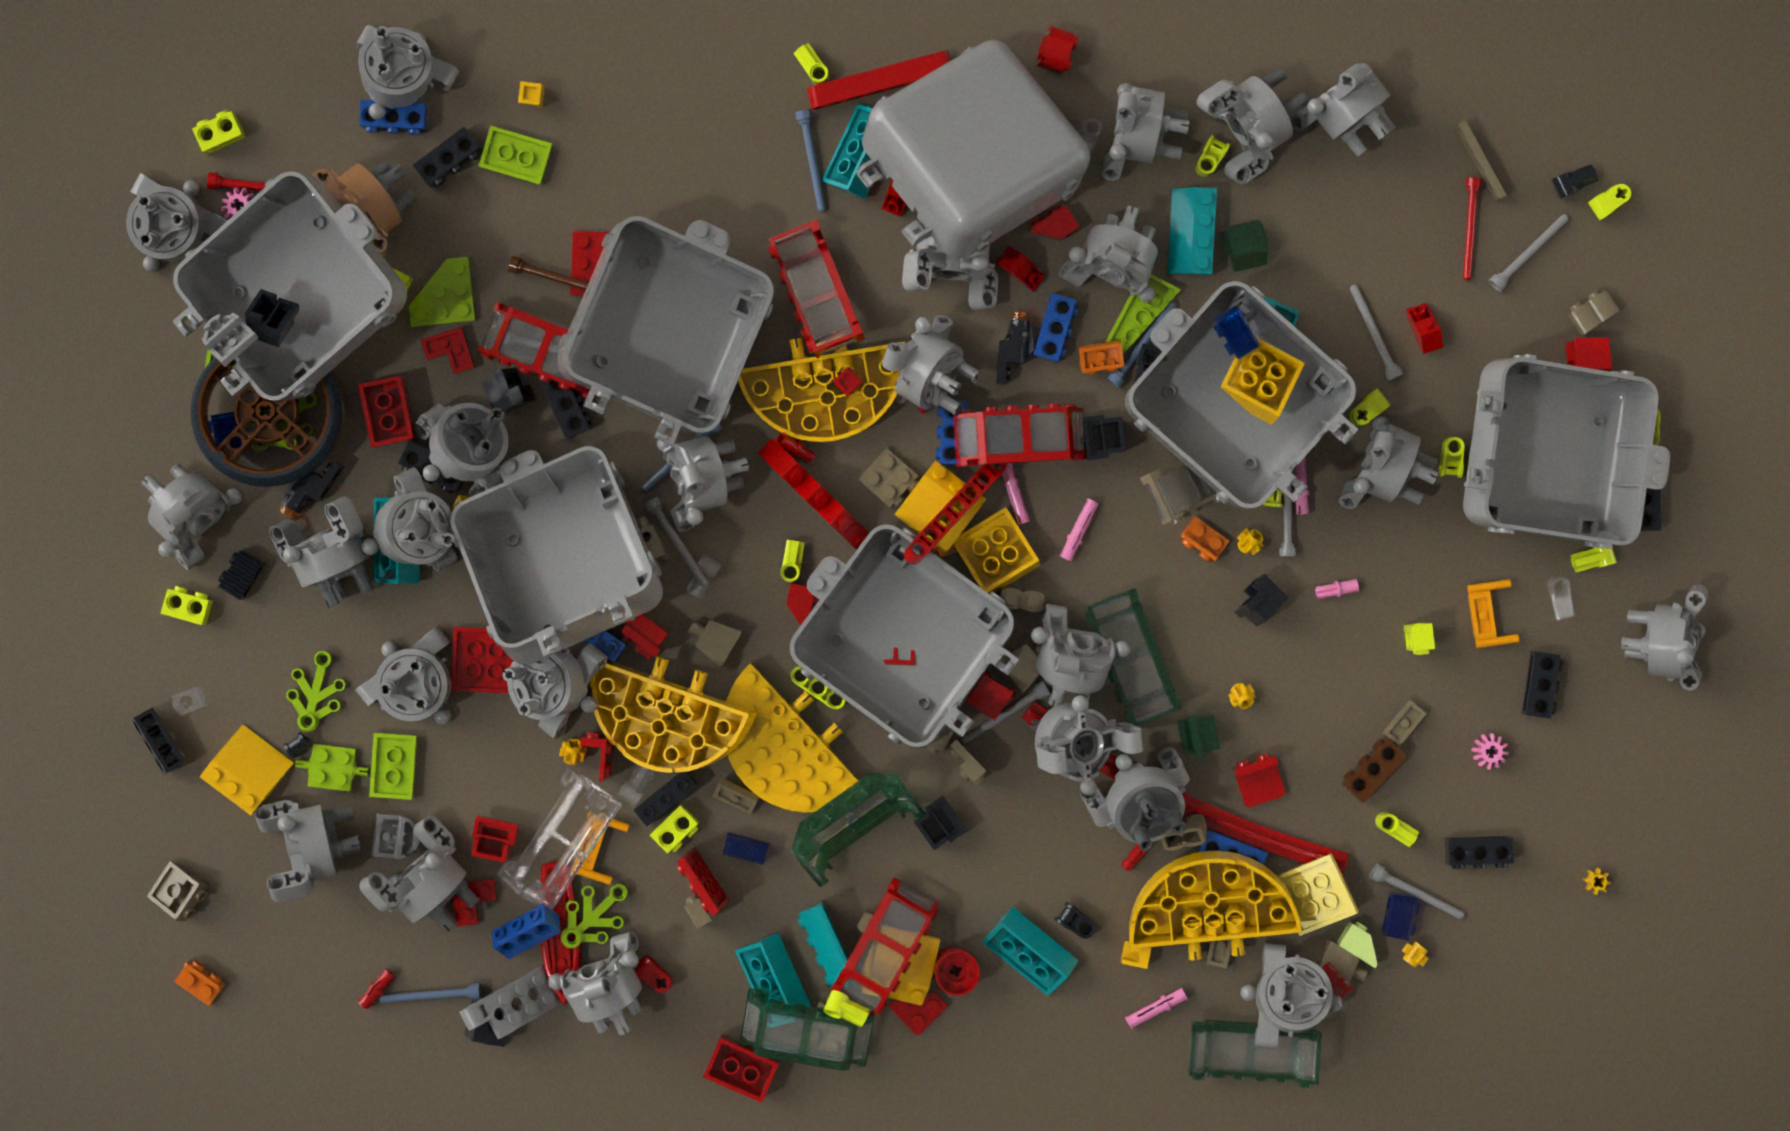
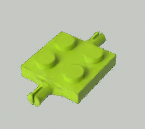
(332, 767)

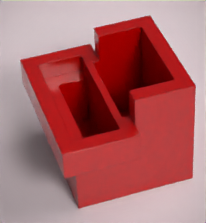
(1589, 353)
(645, 636)
(990, 696)
(493, 838)

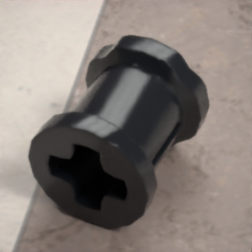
(292, 748)

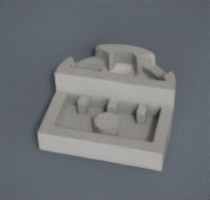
(227, 337)
(393, 836)

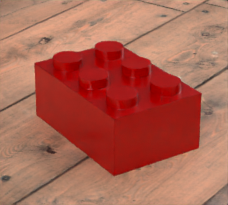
(387, 411)
(740, 1069)

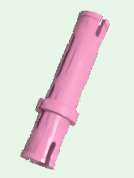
(1015, 495)
(1302, 502)
(1074, 539)
(1156, 1008)

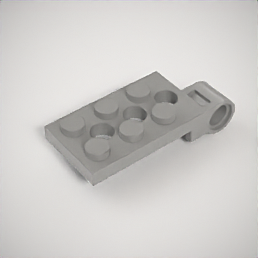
(501, 999)

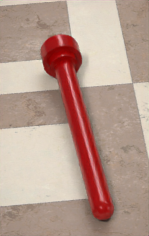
(216, 181)
(1473, 186)

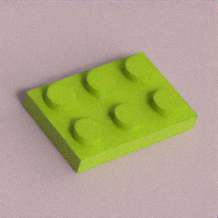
(515, 155)
(393, 766)

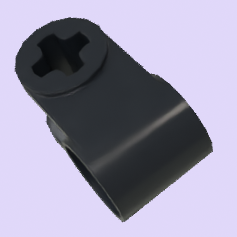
(1074, 920)

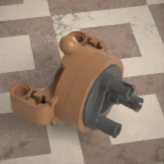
(372, 194)

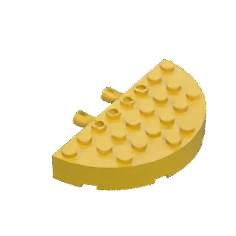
(807, 405)
(664, 722)
(781, 753)
(1211, 900)

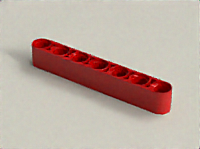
(875, 80)
(949, 515)

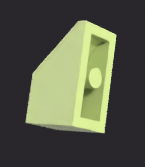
(1358, 942)

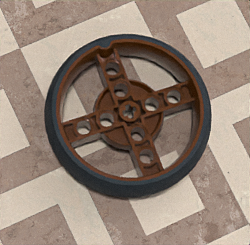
(225, 456)

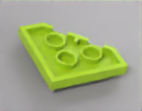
(446, 296)

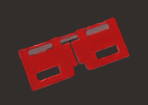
(1338, 982)

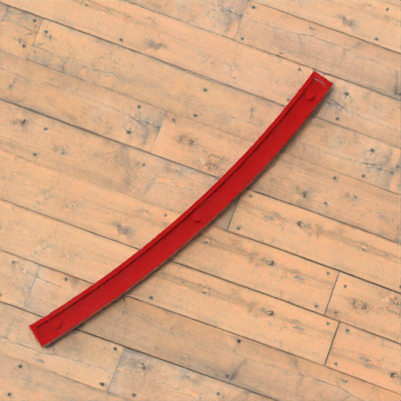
(1228, 823)

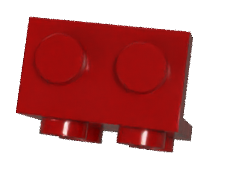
(594, 739)
(1259, 780)

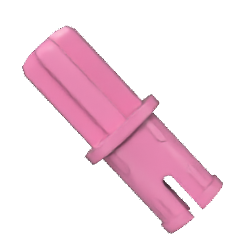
(1337, 589)

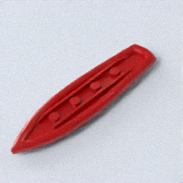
(555, 955)

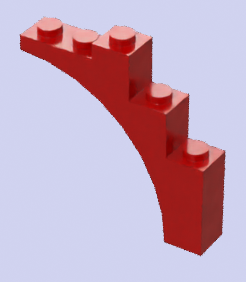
(814, 493)

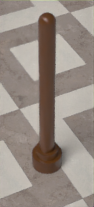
(518, 266)

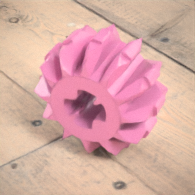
(233, 201)
(1494, 757)

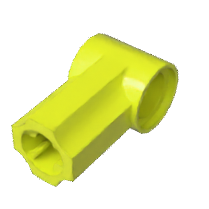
(811, 63)
(792, 558)
(1592, 558)
(1397, 829)
(840, 1006)

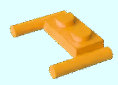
(1482, 614)
(586, 869)

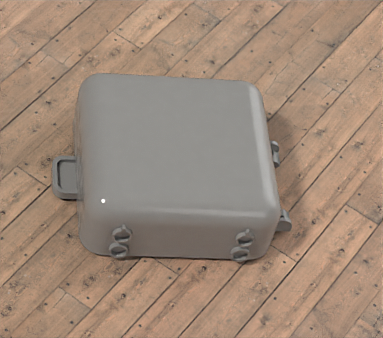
(973, 149)
(306, 251)
(666, 324)
(1210, 431)
(1563, 451)
(555, 553)
(888, 604)

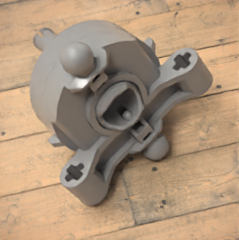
(399, 68)
(1348, 107)
(1141, 129)
(167, 221)
(1115, 255)
(929, 366)
(1388, 466)
(701, 477)
(185, 512)
(413, 525)
(1670, 639)
(1072, 657)
(412, 680)
(554, 687)
(604, 986)
(1289, 996)

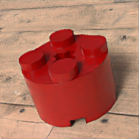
(1056, 49)

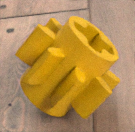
(1250, 541)
(1242, 695)
(572, 751)
(1590, 881)
(1415, 954)

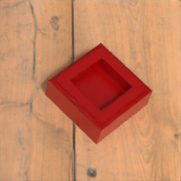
(847, 381)

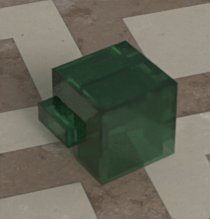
(1245, 245)
(1198, 734)

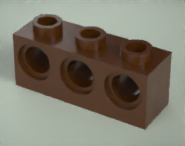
(1385, 769)

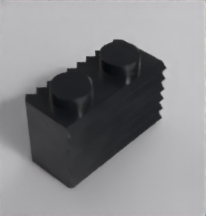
(240, 575)

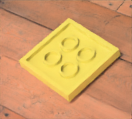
(1319, 893)

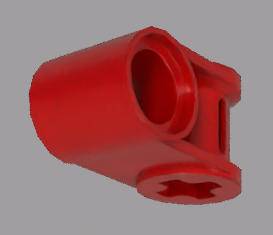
(649, 972)

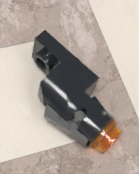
(1017, 347)
(311, 486)

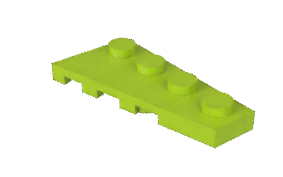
(1139, 315)

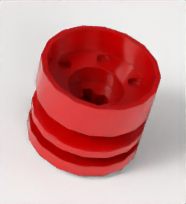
(967, 975)

